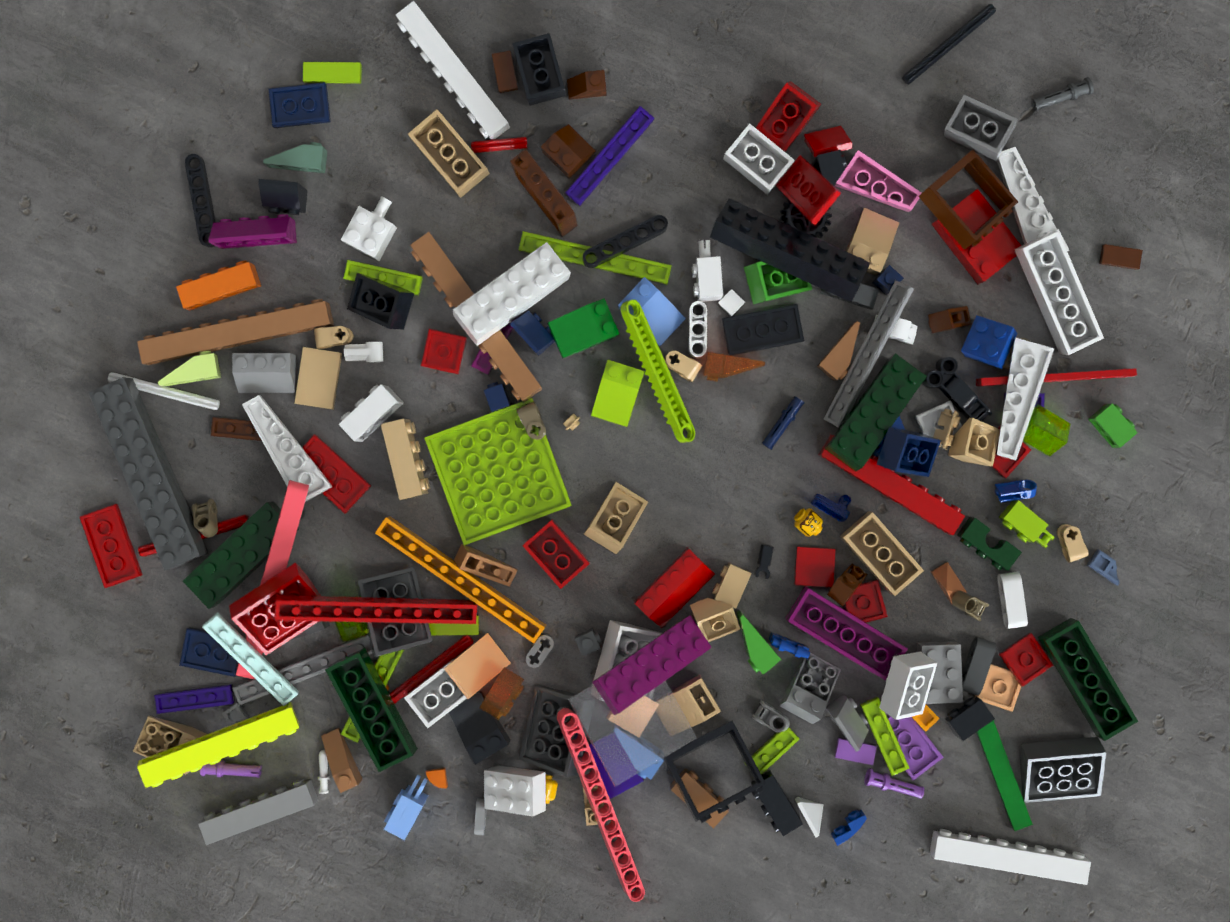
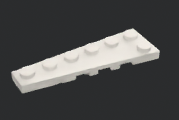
(1029, 211)
(1024, 383)
(284, 449)

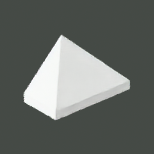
(812, 812)

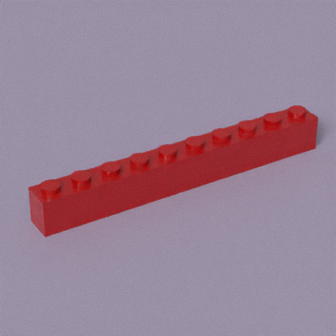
(374, 609)

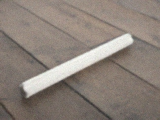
(170, 392)

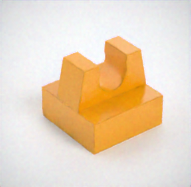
(926, 719)

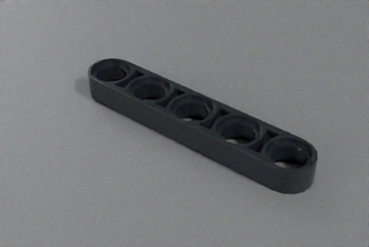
(195, 193)
(630, 233)

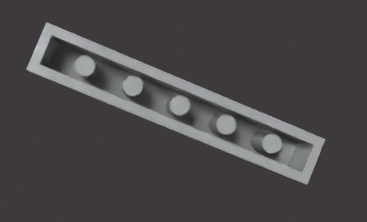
(258, 812)

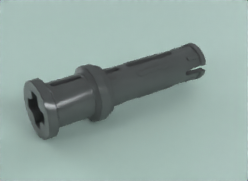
(1071, 92)

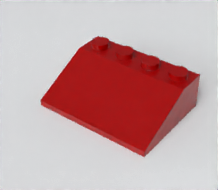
(992, 251)
(256, 610)

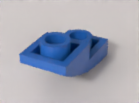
(855, 821)

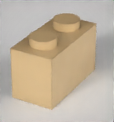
(731, 585)

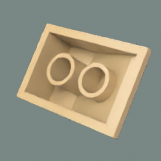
(873, 239)
(616, 518)

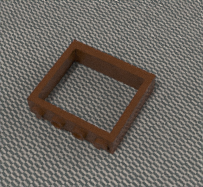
(991, 186)
(544, 193)

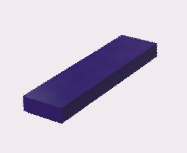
(194, 699)

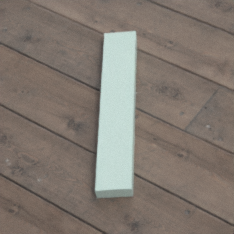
(250, 659)

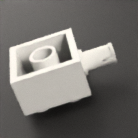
(370, 230)
(707, 274)

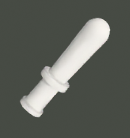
(323, 769)

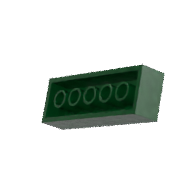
(875, 412)
(235, 557)
(1088, 679)
(371, 709)

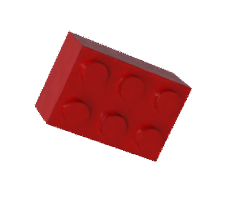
(556, 554)

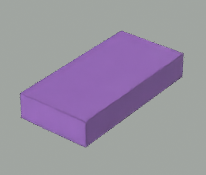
(846, 751)

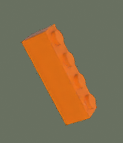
(218, 286)

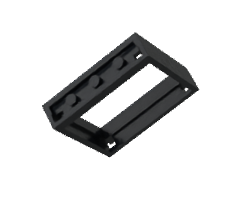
(700, 742)

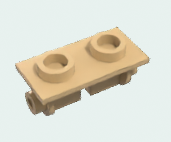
(949, 422)

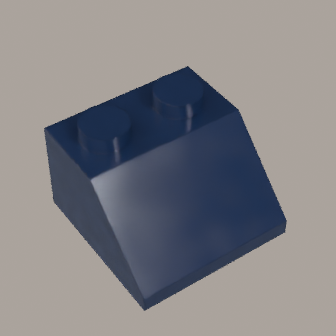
(532, 332)

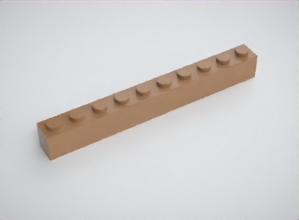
(457, 291)
(235, 333)

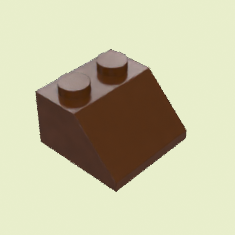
(567, 150)

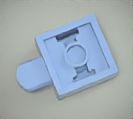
(408, 806)

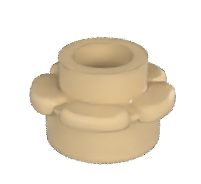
(572, 422)

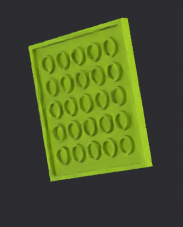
(496, 474)

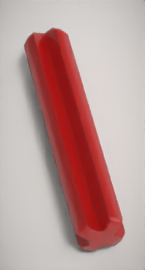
(499, 144)

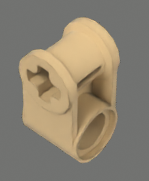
(330, 336)
(686, 366)
(1072, 546)

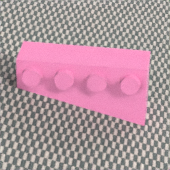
(875, 182)

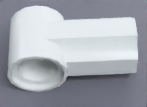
(364, 352)

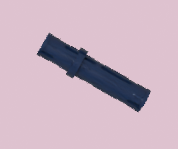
(787, 416)

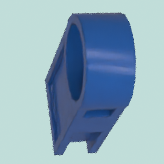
(1014, 490)

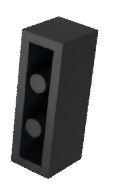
(777, 806)

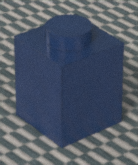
(886, 279)
(496, 397)

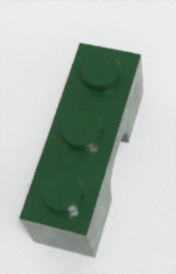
(974, 534)

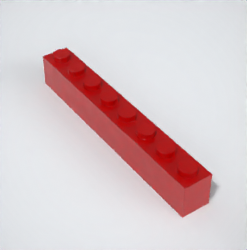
(903, 492)

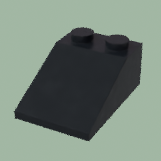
(380, 302)
(477, 729)

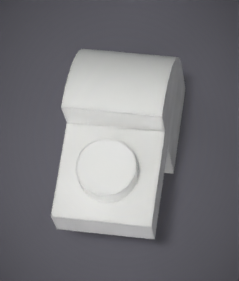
(903, 331)

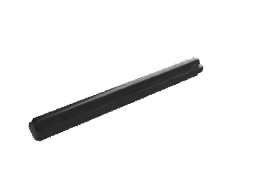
(948, 44)

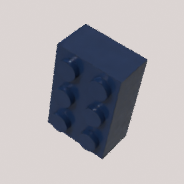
(908, 452)

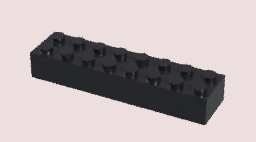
(789, 250)

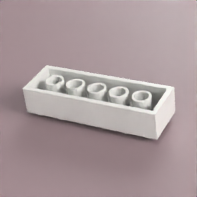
(1059, 293)
(511, 294)

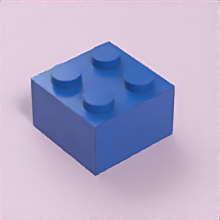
(989, 342)

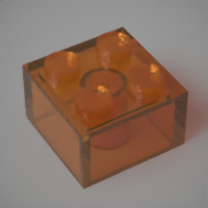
(499, 698)

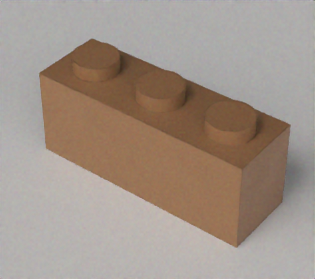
(701, 795)

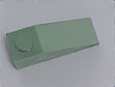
(301, 158)

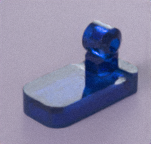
(835, 510)

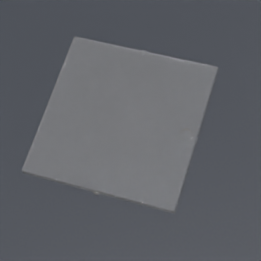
(636, 735)

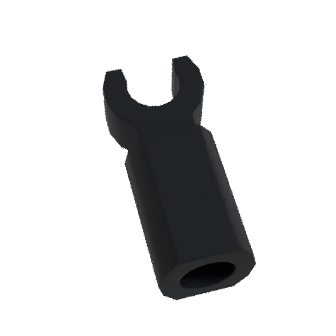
(764, 560)

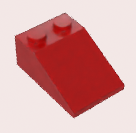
(788, 115)

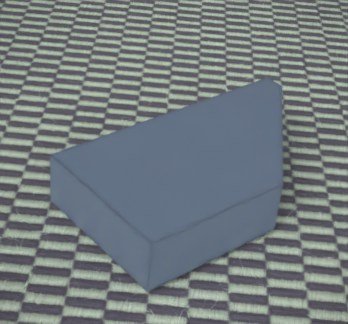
(1104, 566)

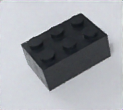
(539, 69)

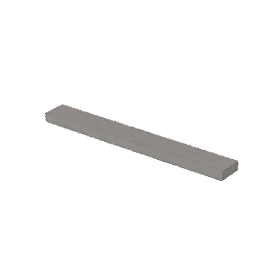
(868, 353)
(303, 669)

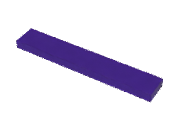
(609, 156)

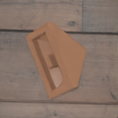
(947, 580)

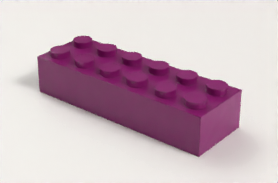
(844, 632)
(651, 665)

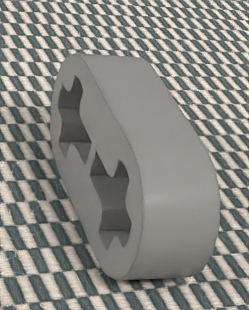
(543, 653)
(480, 817)

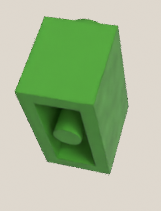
(1113, 425)

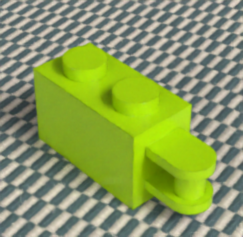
(1025, 523)

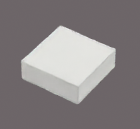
(731, 302)

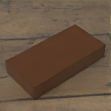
(505, 71)
(1120, 257)

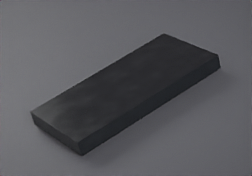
(763, 330)

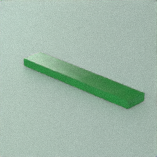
(1004, 777)

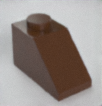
(587, 85)
(949, 319)

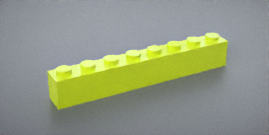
(217, 745)

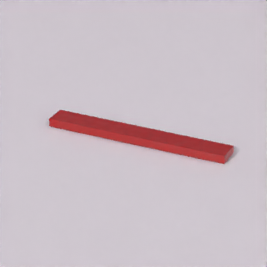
(1073, 376)

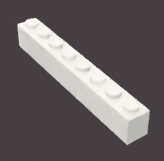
(452, 70)
(1010, 857)

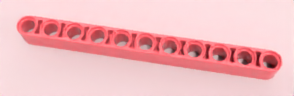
(282, 542)
(597, 797)

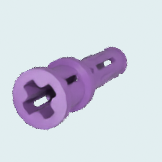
(223, 768)
(885, 780)

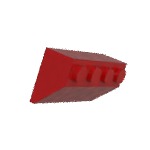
(674, 588)

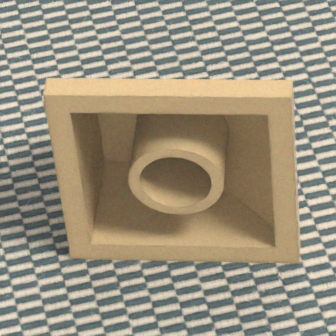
(975, 443)
(715, 618)

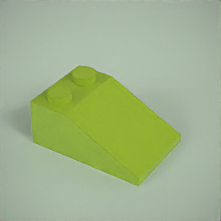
(617, 393)

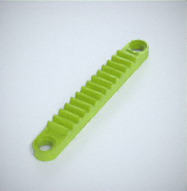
(657, 371)

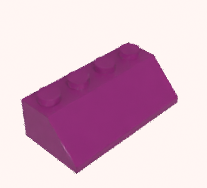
(253, 233)

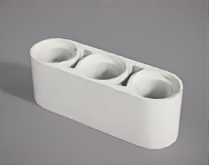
(697, 320)
(1012, 600)

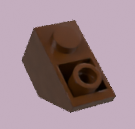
(847, 584)

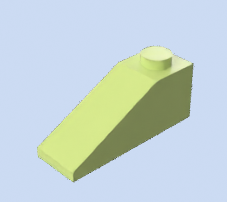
(195, 369)

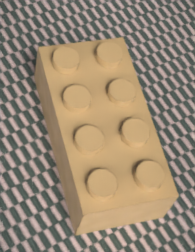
(448, 153)
(405, 459)
(881, 553)

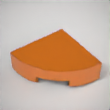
(437, 777)

